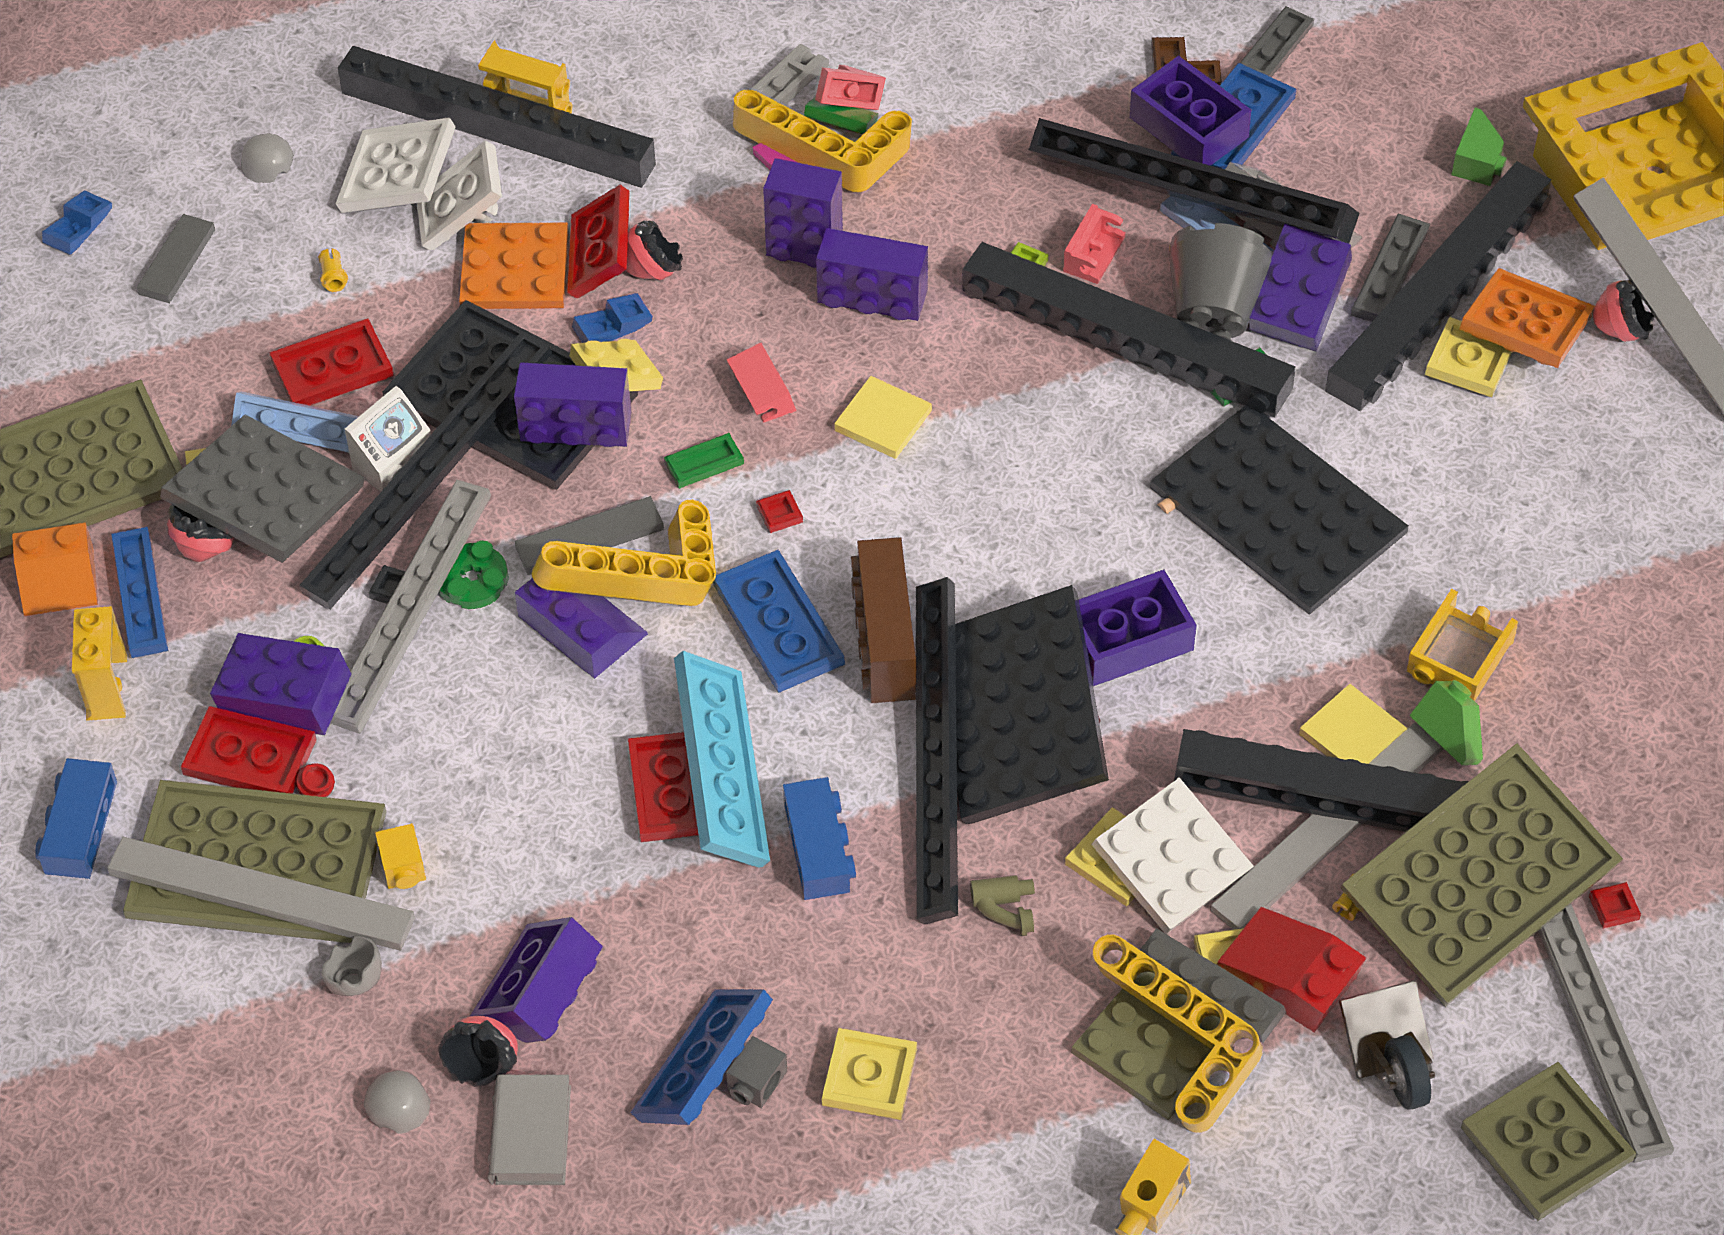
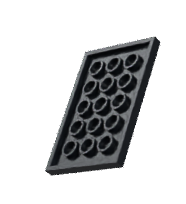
(455, 362)
(1279, 508)
(1025, 707)

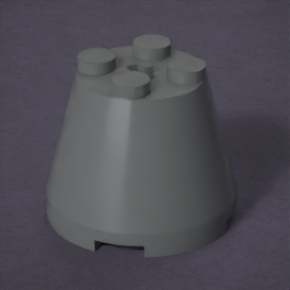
(1217, 276)

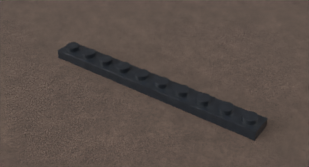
(422, 473)
(936, 752)

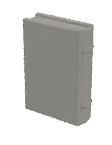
(529, 1130)

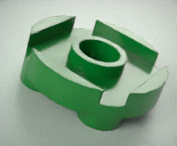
(487, 588)

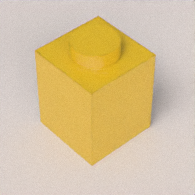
(401, 856)

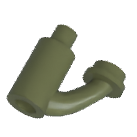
(1003, 890)

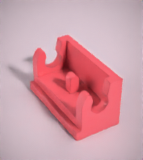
(1093, 245)
(761, 383)

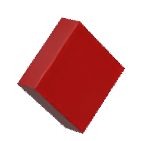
(779, 511)
(1614, 905)

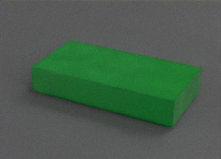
(846, 117)
(704, 460)

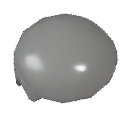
(266, 157)
(358, 958)
(397, 1101)

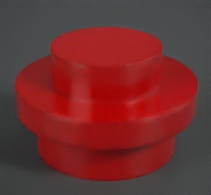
(315, 780)

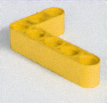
(818, 146)
(637, 575)
(1188, 1019)

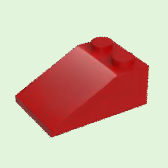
(1293, 965)

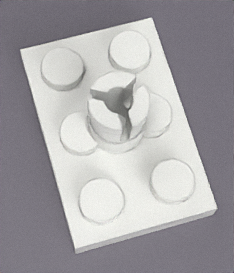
(461, 196)

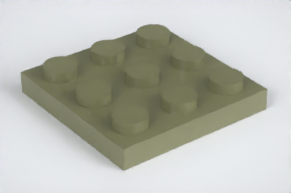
(1143, 1049)
(1548, 1141)

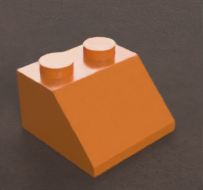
(55, 569)

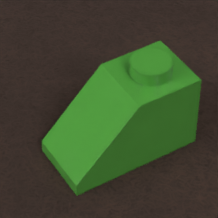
(1479, 151)
(1452, 720)

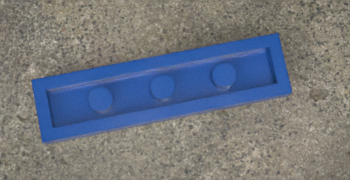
(139, 592)

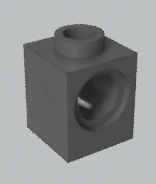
(756, 1073)

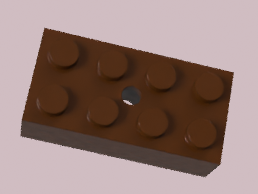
(883, 620)

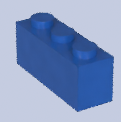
(76, 818)
(818, 838)

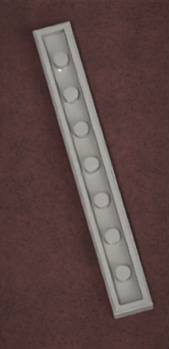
(1655, 286)
(409, 604)
(1313, 840)
(261, 893)
(1605, 1037)

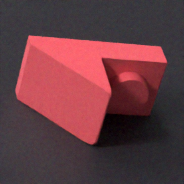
(850, 87)

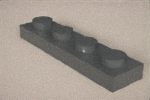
(1217, 983)

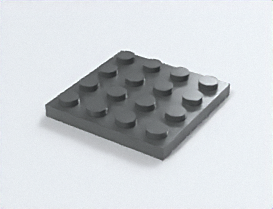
(262, 488)

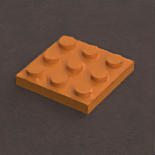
(514, 265)
(1527, 318)

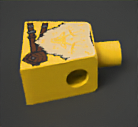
(1163, 1179)

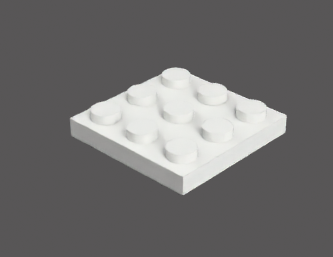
(395, 165)
(1172, 855)

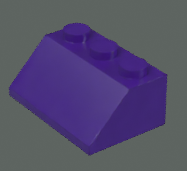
(579, 625)
(540, 978)

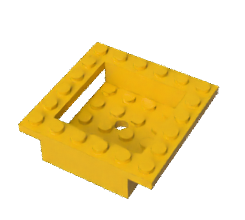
(1679, 139)

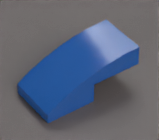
(79, 220)
(619, 318)

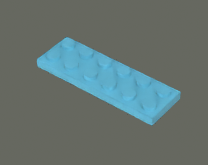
(721, 760)

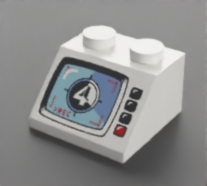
(385, 438)

